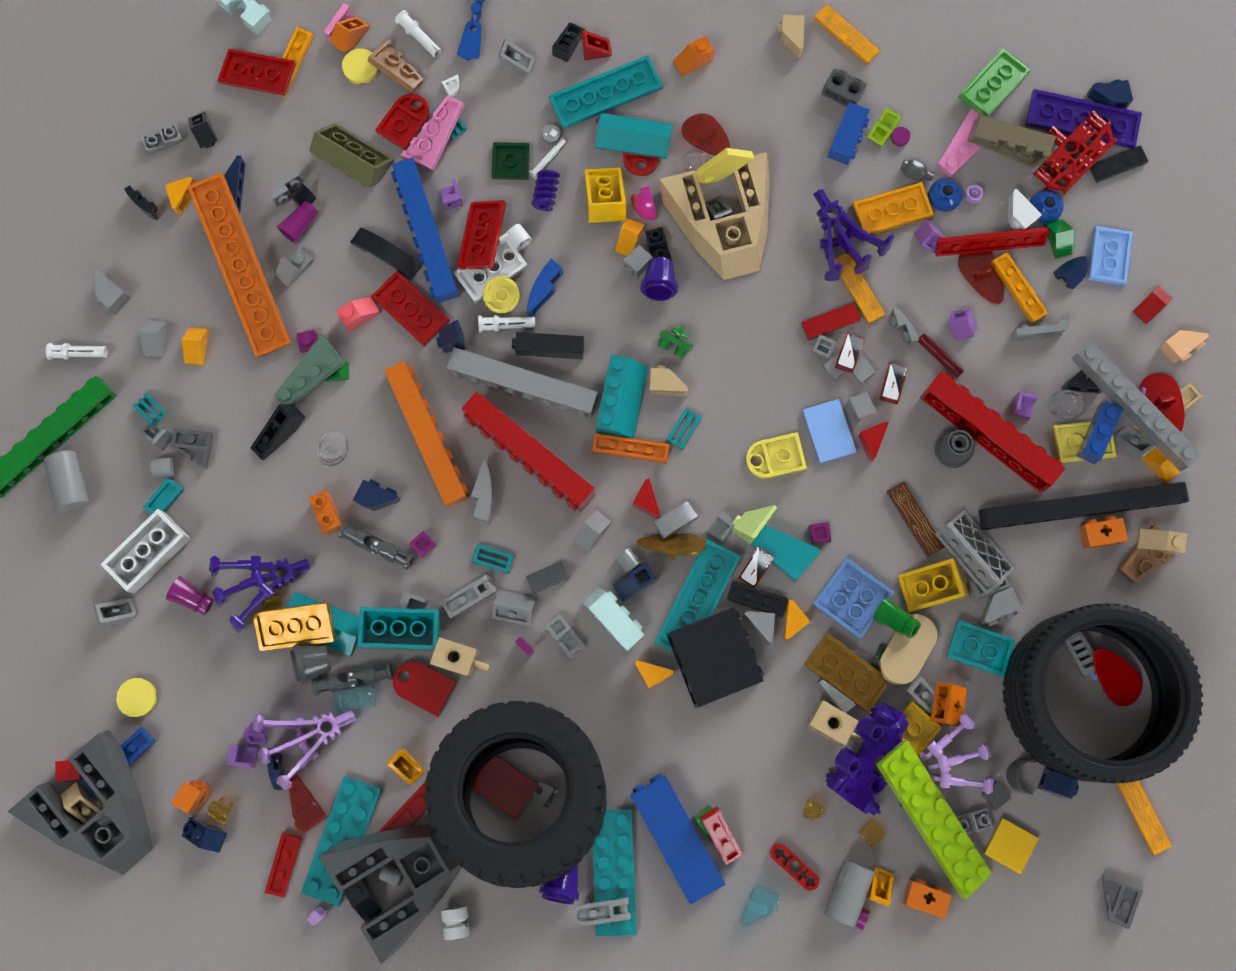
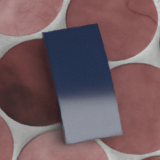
(273, 770)

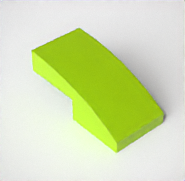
(884, 127)

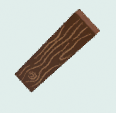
(915, 519)

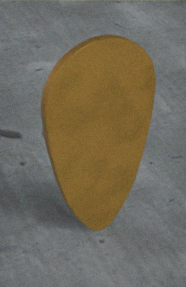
(674, 545)

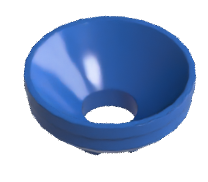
(940, 200)
(1048, 214)

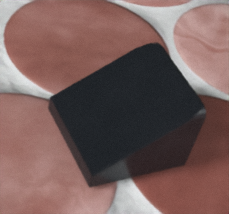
(303, 194)

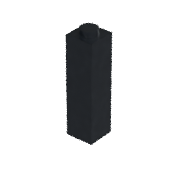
(548, 345)

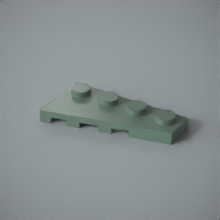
(311, 371)

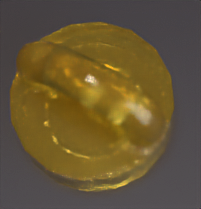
(273, 603)
(811, 809)

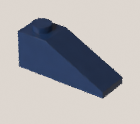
(235, 179)

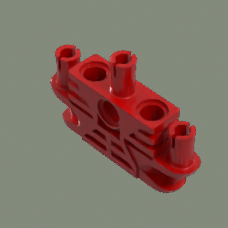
(1087, 158)

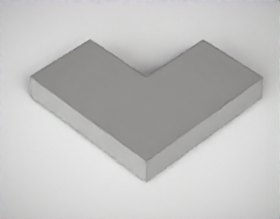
(861, 372)

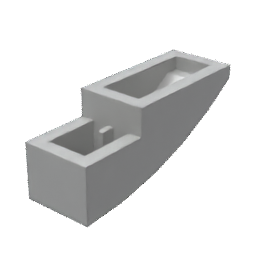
(483, 494)

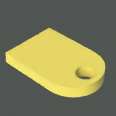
(723, 165)
(777, 455)

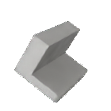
(513, 607)

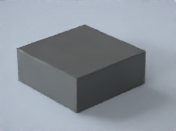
(998, 797)

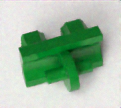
(682, 346)

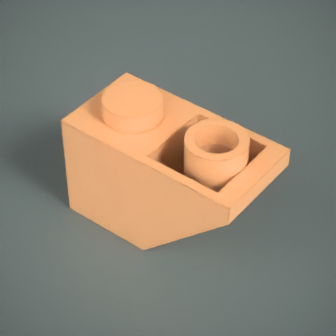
(1182, 343)

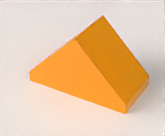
(179, 194)
(629, 237)
(195, 345)
(1160, 465)
(794, 620)
(652, 674)
(405, 766)
(881, 887)

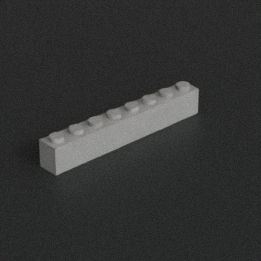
(522, 382)
(1136, 406)

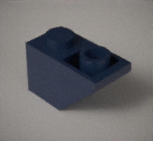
(1114, 93)
(374, 497)
(634, 582)
(1058, 784)
(204, 835)

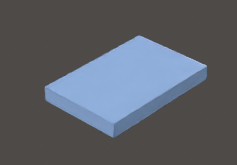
(1110, 255)
(829, 431)

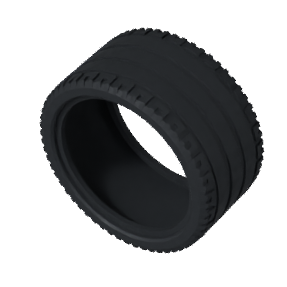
(1172, 682)

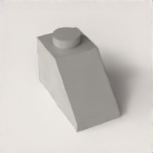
(109, 294)

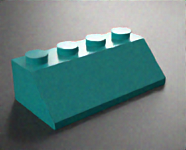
(621, 397)
(398, 628)

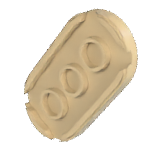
(906, 656)

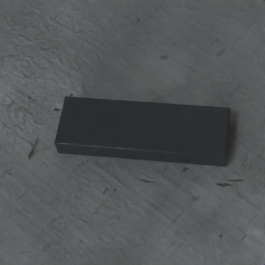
(1118, 164)
(757, 599)

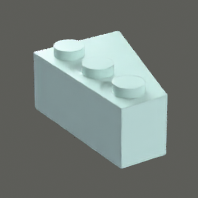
(614, 618)

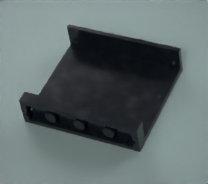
(715, 657)

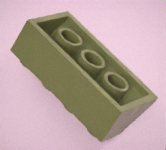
(350, 154)

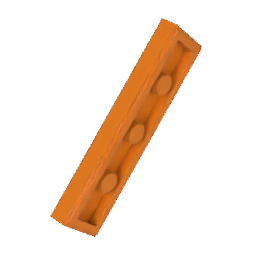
(630, 448)

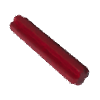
(938, 353)

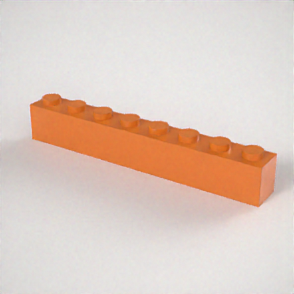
(426, 435)

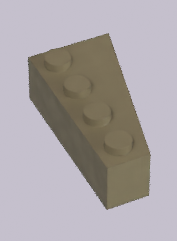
(1011, 140)

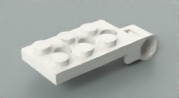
(511, 242)

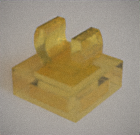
(220, 812)

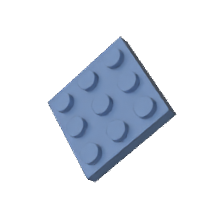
(852, 598)

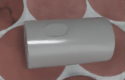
(66, 481)
(849, 893)

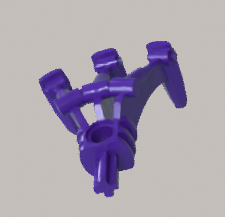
(842, 239)
(257, 579)

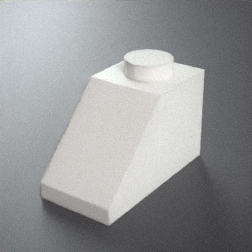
(1021, 212)

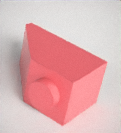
(357, 312)

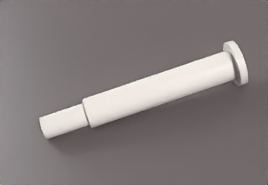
(546, 160)

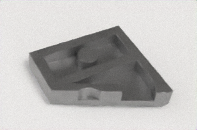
(193, 445)

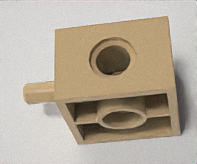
(467, 658)
(843, 725)

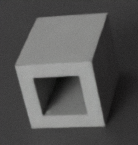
(637, 261)

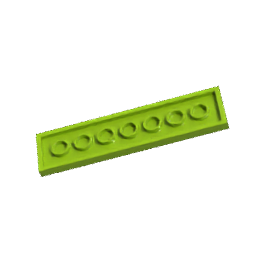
(934, 819)

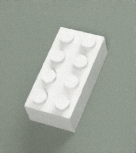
(145, 551)

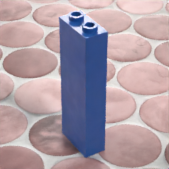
(677, 839)

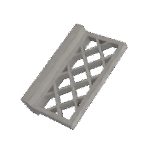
(969, 557)

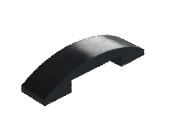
(386, 252)

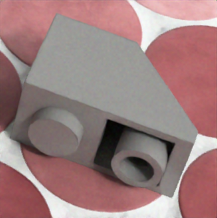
(999, 605)

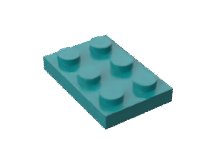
(980, 648)

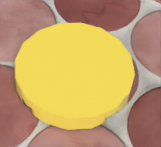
(357, 68)
(501, 294)
(136, 697)

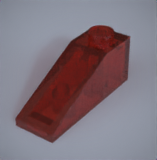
(304, 806)

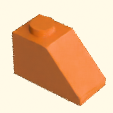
(348, 33)
(694, 56)

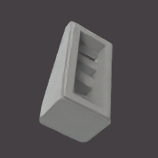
(977, 593)
(1076, 657)
(835, 697)

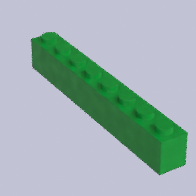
(53, 432)

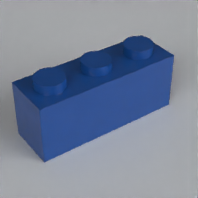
(849, 133)
(1099, 432)

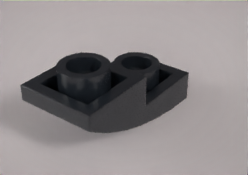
(143, 204)
(657, 243)

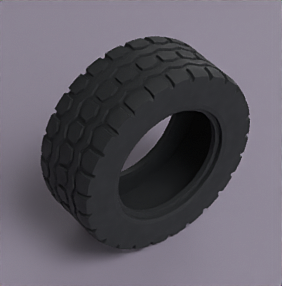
(470, 748)

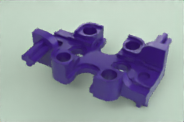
(855, 775)

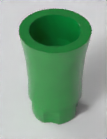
(896, 618)

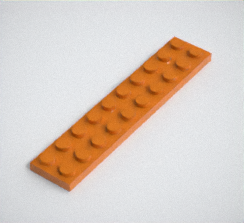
(239, 265)

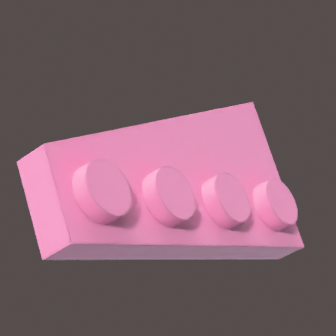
(431, 141)
(960, 150)

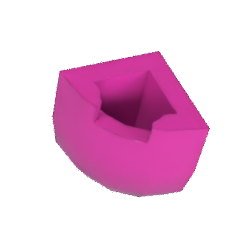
(644, 204)

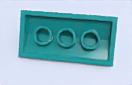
(633, 136)
(345, 625)

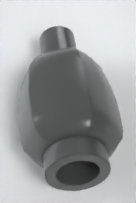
(916, 170)

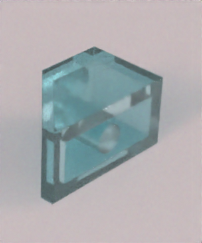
(760, 905)

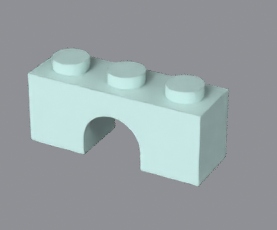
(254, 17)

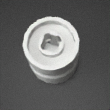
(455, 923)

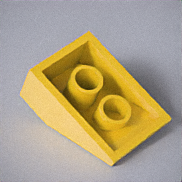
(605, 195)
(934, 585)

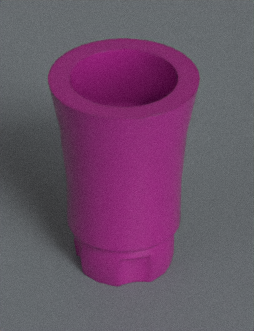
(297, 222)
(189, 596)

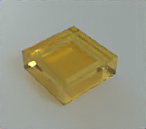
(872, 833)

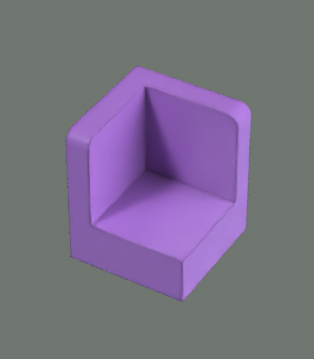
(451, 196)
(927, 235)
(963, 324)
(1023, 405)
(242, 756)

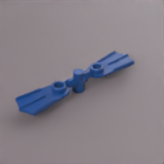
(471, 40)

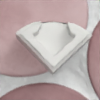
(452, 86)

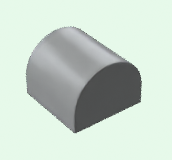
(824, 346)
(162, 468)
(628, 561)
(391, 875)

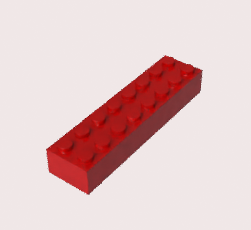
(993, 432)
(528, 451)

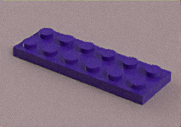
(1068, 113)

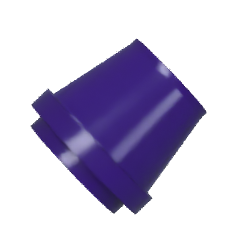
(659, 280)
(562, 889)

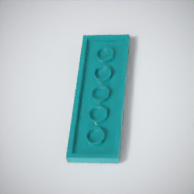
(605, 92)
(700, 590)
(347, 820)
(615, 869)

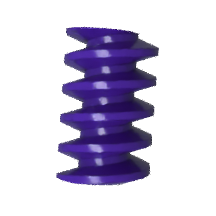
(544, 190)

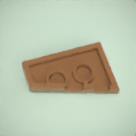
(393, 65)
(1142, 562)

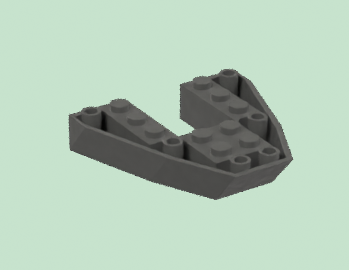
(117, 833)
(423, 865)

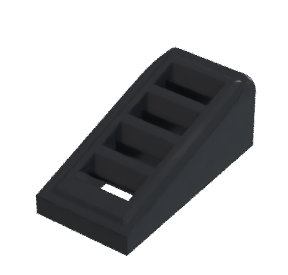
(565, 52)

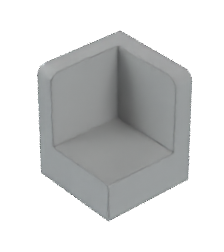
(861, 406)
(721, 527)
(412, 601)

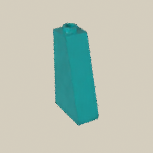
(790, 554)

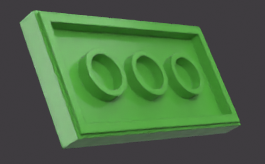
(994, 83)

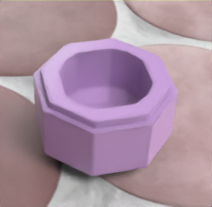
(973, 194)
(317, 915)

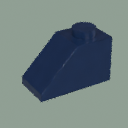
(451, 337)

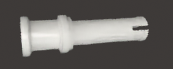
(412, 28)
(484, 323)
(66, 351)

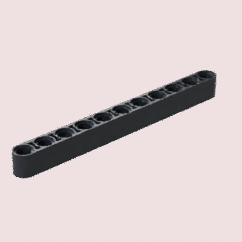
(1083, 506)

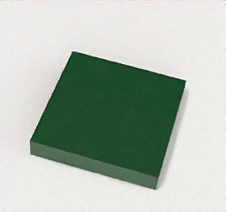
(510, 161)

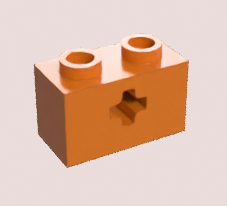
(325, 513)
(1093, 538)
(948, 704)
(192, 796)
(936, 906)

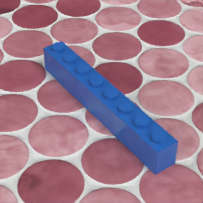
(425, 230)

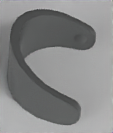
(1012, 774)

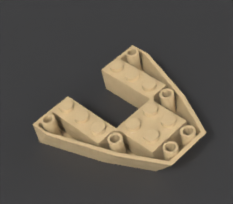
(731, 243)

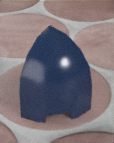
(1072, 271)

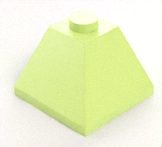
(752, 523)

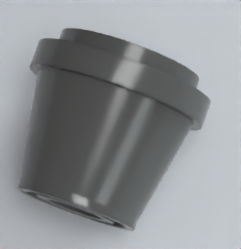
(949, 453)
(309, 661)

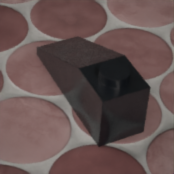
(277, 430)

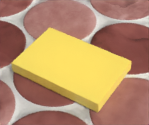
(1069, 439)

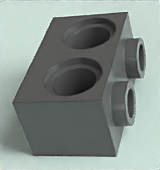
(841, 93)

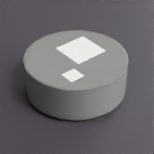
(551, 134)

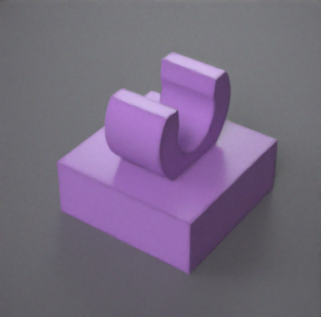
(253, 737)

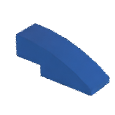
(544, 286)

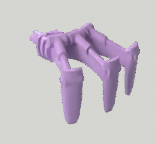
(301, 739)
(944, 763)

